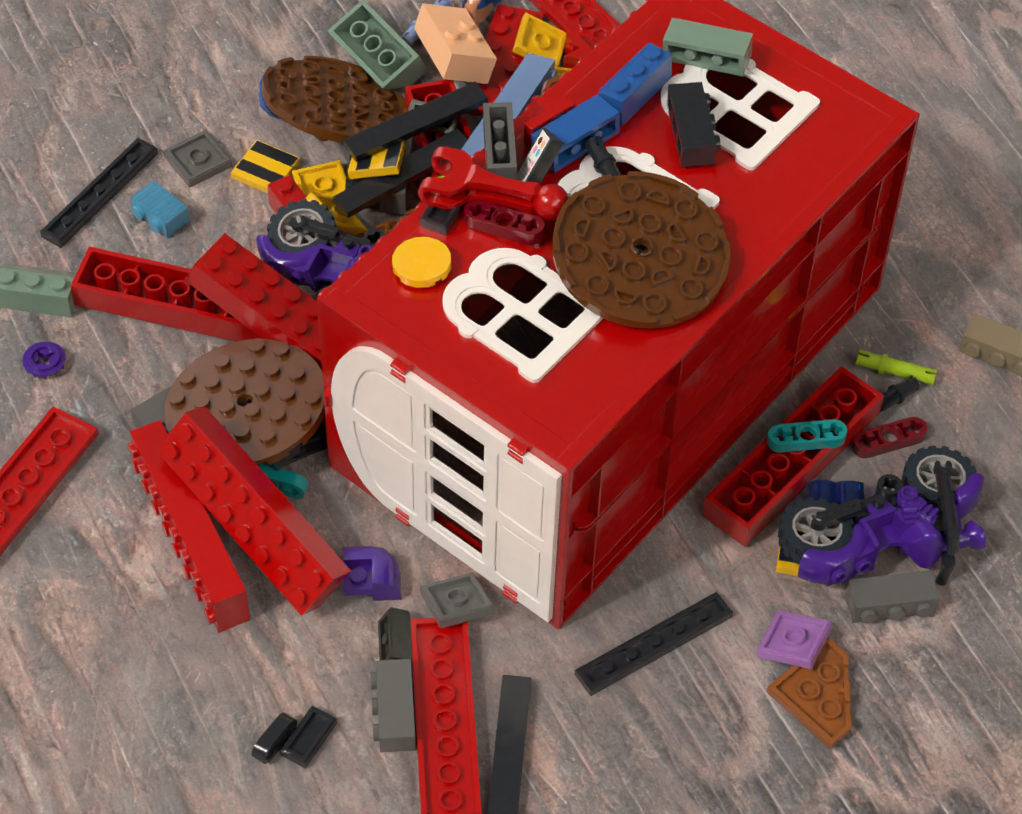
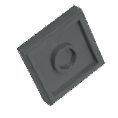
(197, 158)
(456, 600)

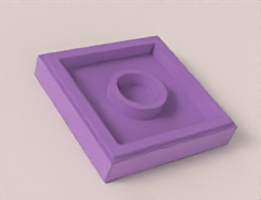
(794, 639)

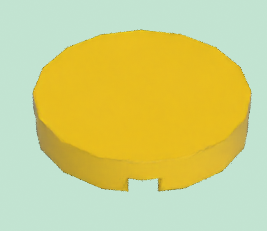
(421, 262)

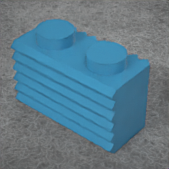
(159, 209)

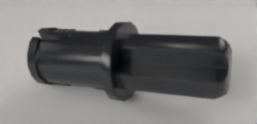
(896, 393)

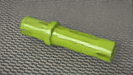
(896, 367)

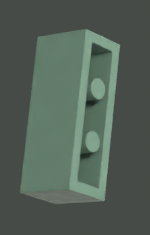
(708, 46)

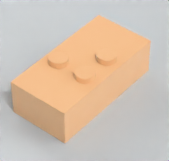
(455, 43)

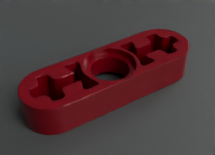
(524, 226)
(896, 428)

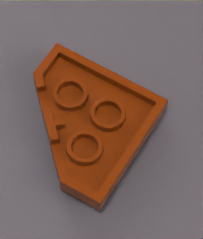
(818, 695)

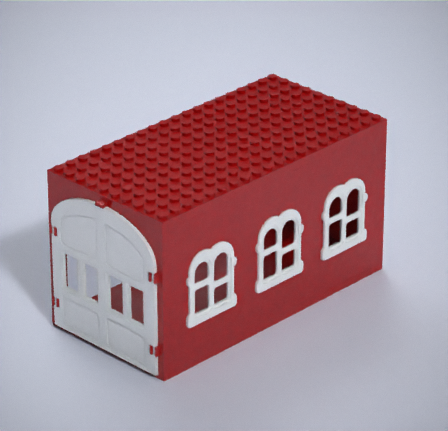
(613, 416)

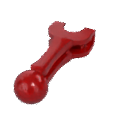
(469, 183)

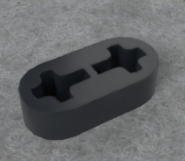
(274, 738)

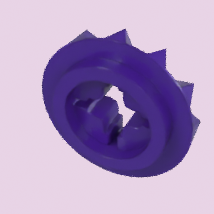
(48, 351)

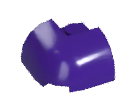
(372, 573)

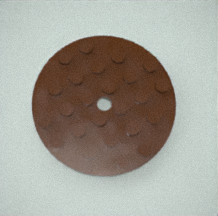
(306, 94)
(648, 290)
(276, 377)

